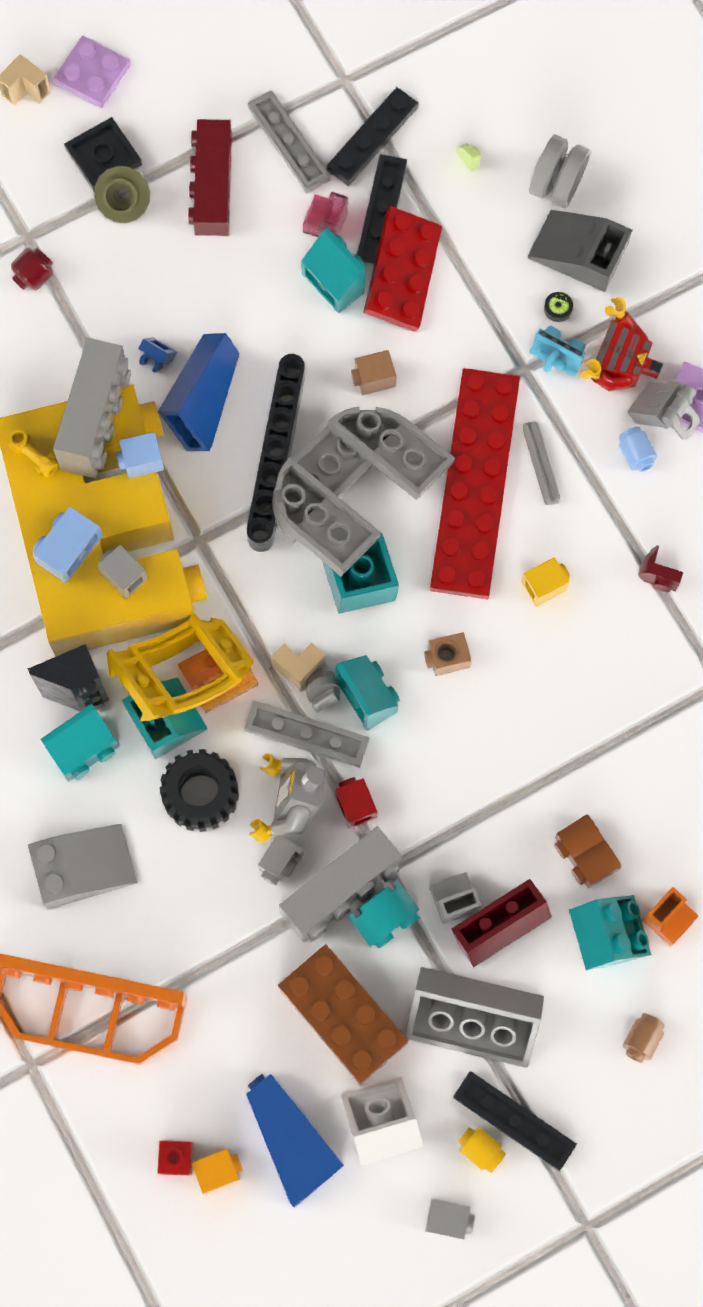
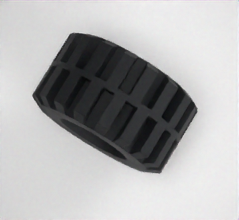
(194, 765)

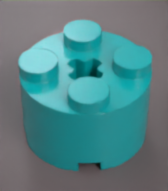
(384, 914)

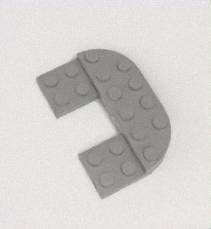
(313, 481)

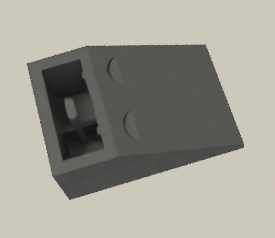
(581, 246)

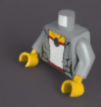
(297, 797)

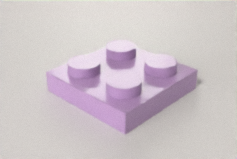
(92, 71)

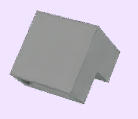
(455, 898)

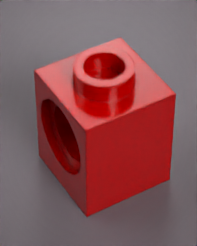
(355, 802)
(175, 1158)

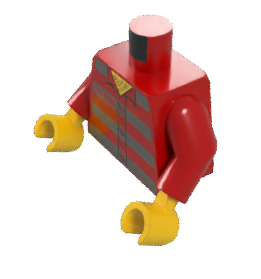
(622, 353)

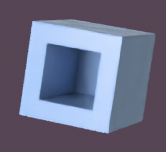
(140, 455)

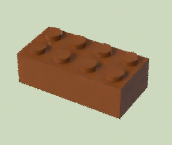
(343, 1014)

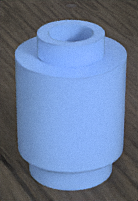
(637, 449)

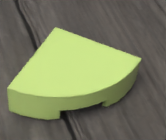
(470, 156)

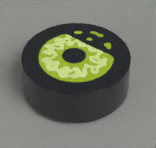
(558, 306)

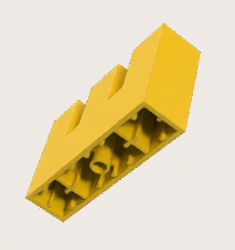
(128, 514)

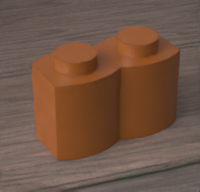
(587, 852)

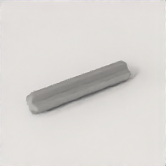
(541, 463)

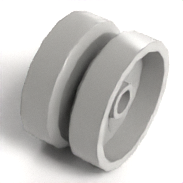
(555, 169)

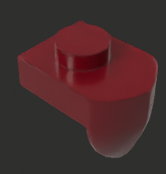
(660, 576)

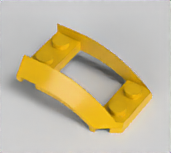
(145, 688)

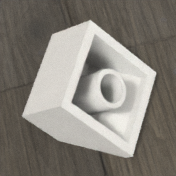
(381, 1121)

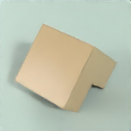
(23, 78)
(298, 668)

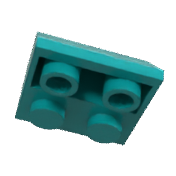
(334, 270)
(169, 731)
(609, 931)

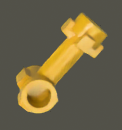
(20, 444)

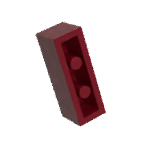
(501, 922)

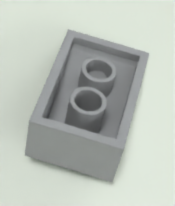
(81, 865)

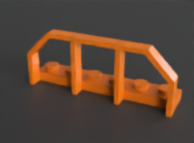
(104, 986)

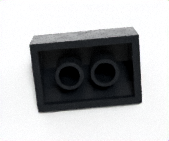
(70, 680)

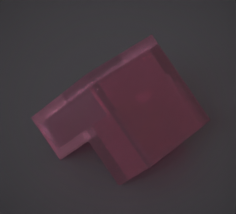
(326, 213)

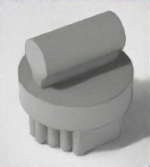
(322, 689)

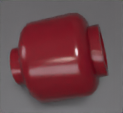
(32, 269)

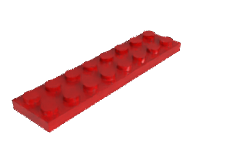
(475, 484)

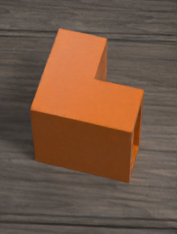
(670, 917)

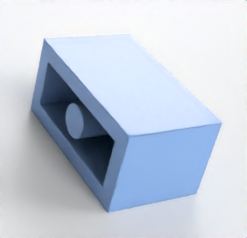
(67, 544)

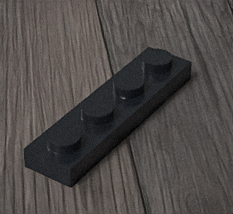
(372, 136)
(384, 193)
(514, 1121)

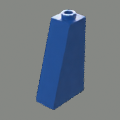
(200, 392)
(293, 1143)

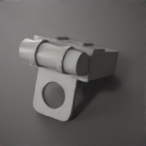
(664, 406)

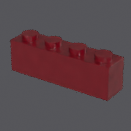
(212, 177)

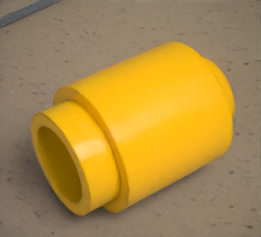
(481, 1149)

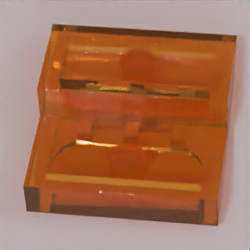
(203, 669)

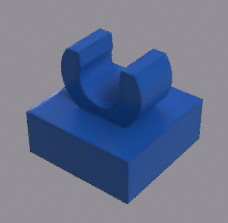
(157, 351)

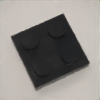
(101, 149)

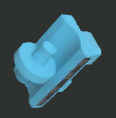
(556, 352)

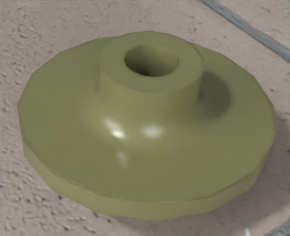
(112, 204)

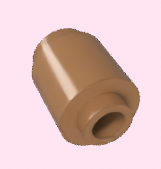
(644, 1038)

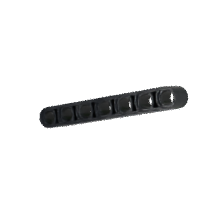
(275, 438)

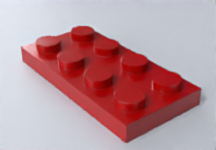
(402, 269)

